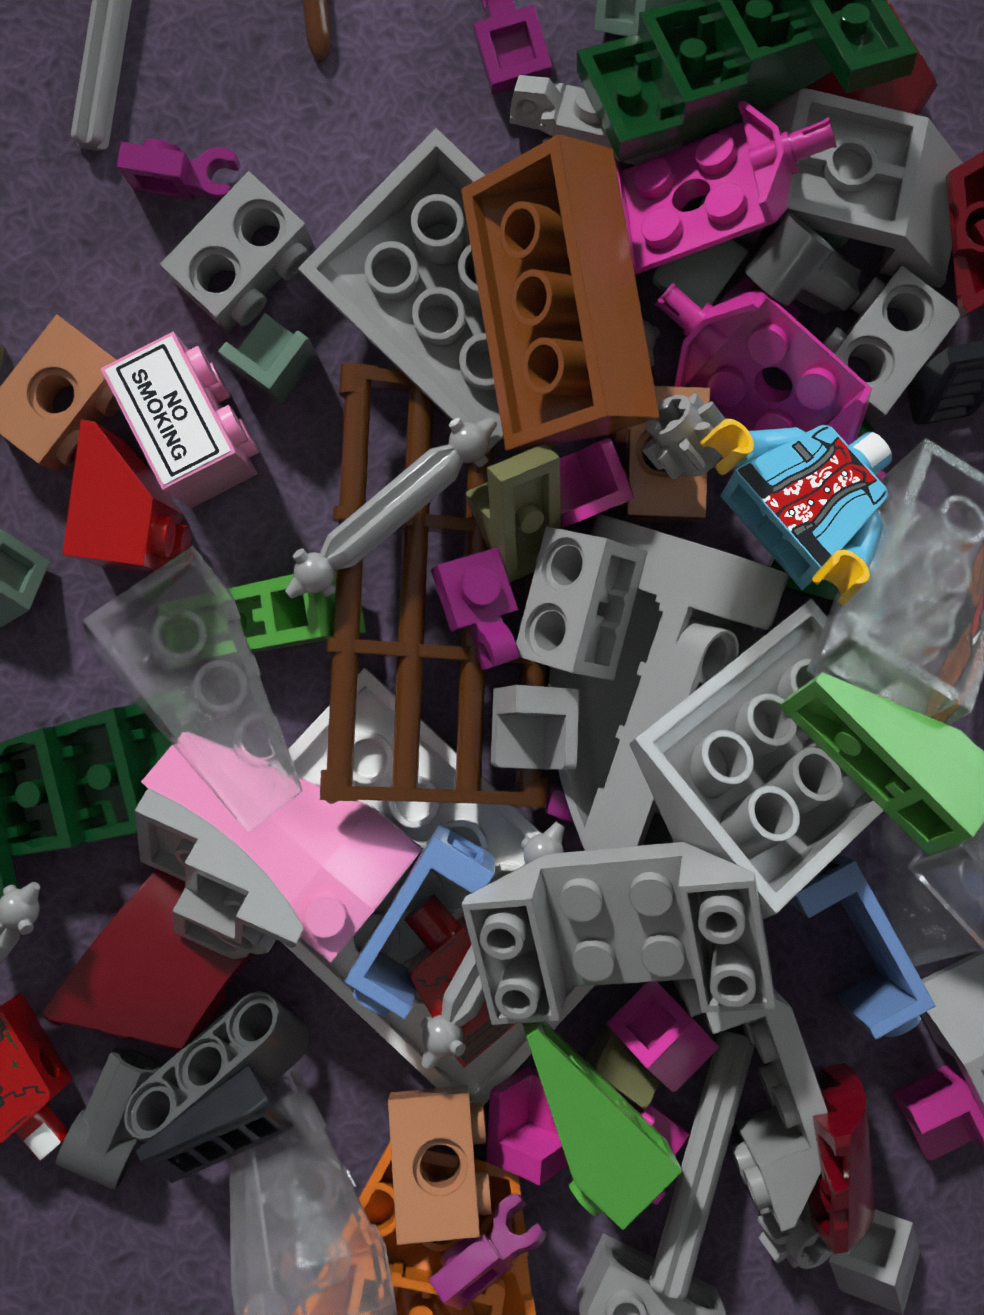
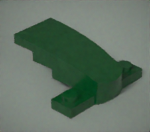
(708, 55)
(74, 782)

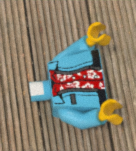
(807, 498)

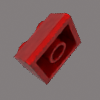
(119, 509)

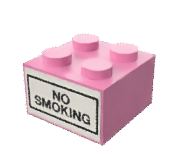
(179, 419)

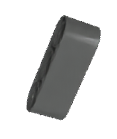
(251, 1033)

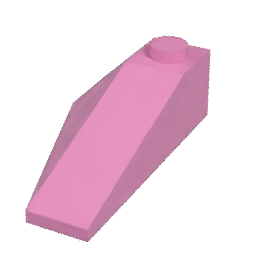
(322, 856)

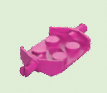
(739, 171)
(741, 337)

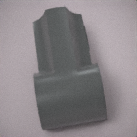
(804, 268)
(98, 1140)

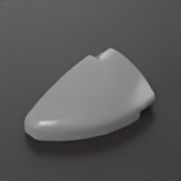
(685, 626)

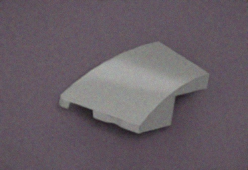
(226, 895)

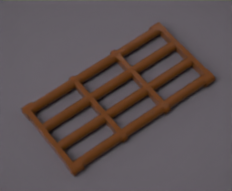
(410, 649)

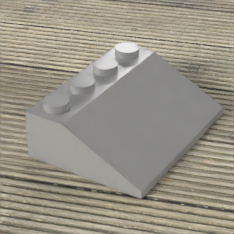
(410, 280)
(747, 777)

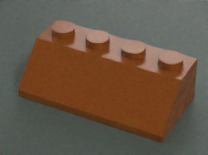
(559, 296)

